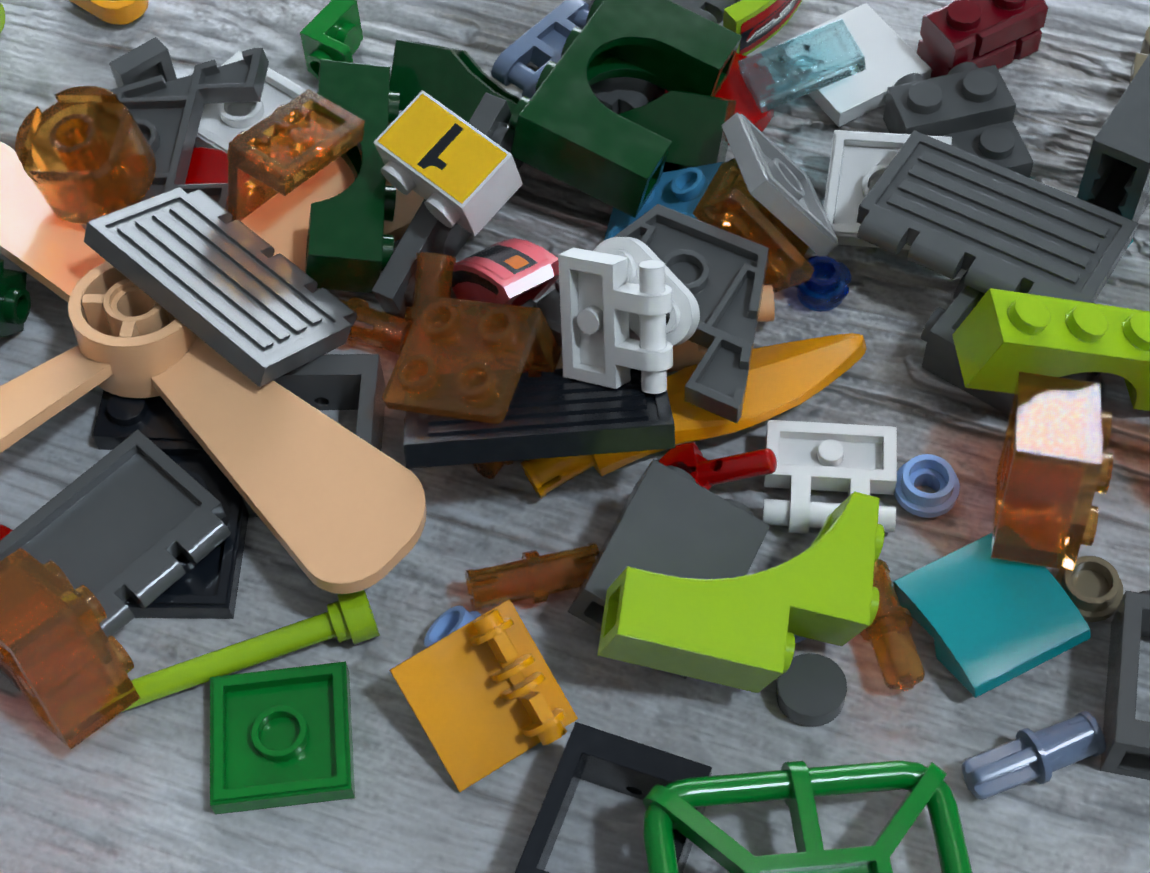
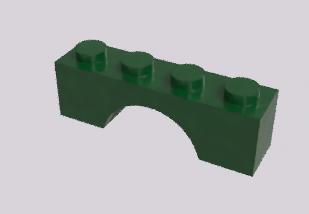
(347, 230)

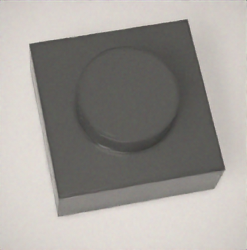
(143, 63)

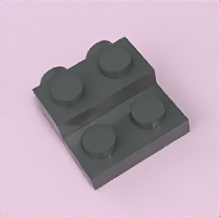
(964, 105)

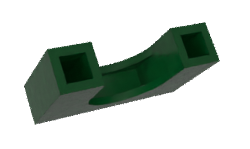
(582, 140)

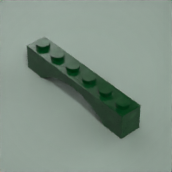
(459, 84)

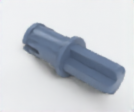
(1033, 756)

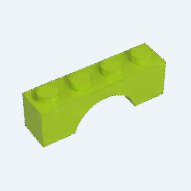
(1052, 338)

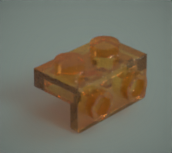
(735, 210)

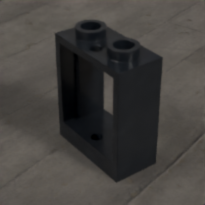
(610, 764)

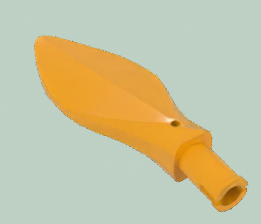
(777, 381)

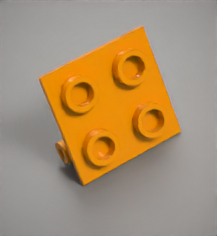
(484, 695)

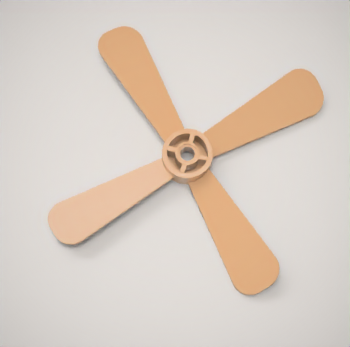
(312, 482)

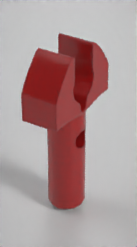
(720, 470)

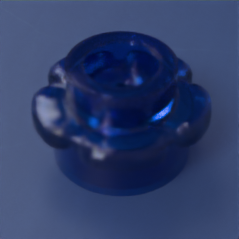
(824, 294)

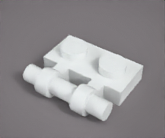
(596, 320)
(828, 460)

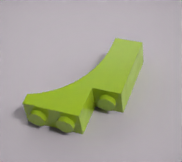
(745, 625)

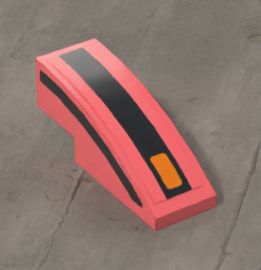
(506, 273)

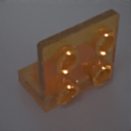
(287, 150)
(469, 358)

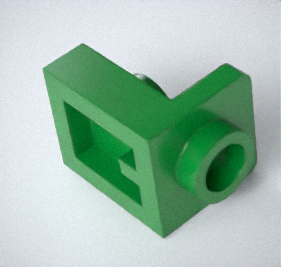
(332, 34)

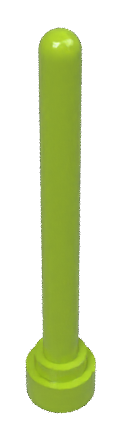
(345, 619)

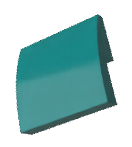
(991, 615)

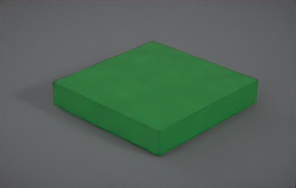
(281, 738)

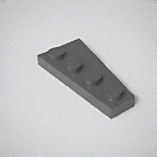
(426, 233)

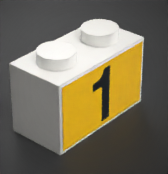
(447, 164)

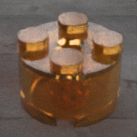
(86, 154)

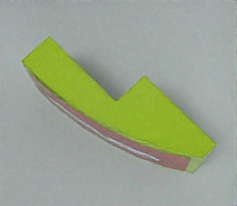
(758, 20)

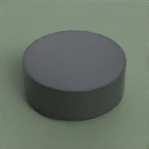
(811, 690)

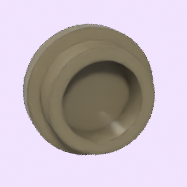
(1092, 587)

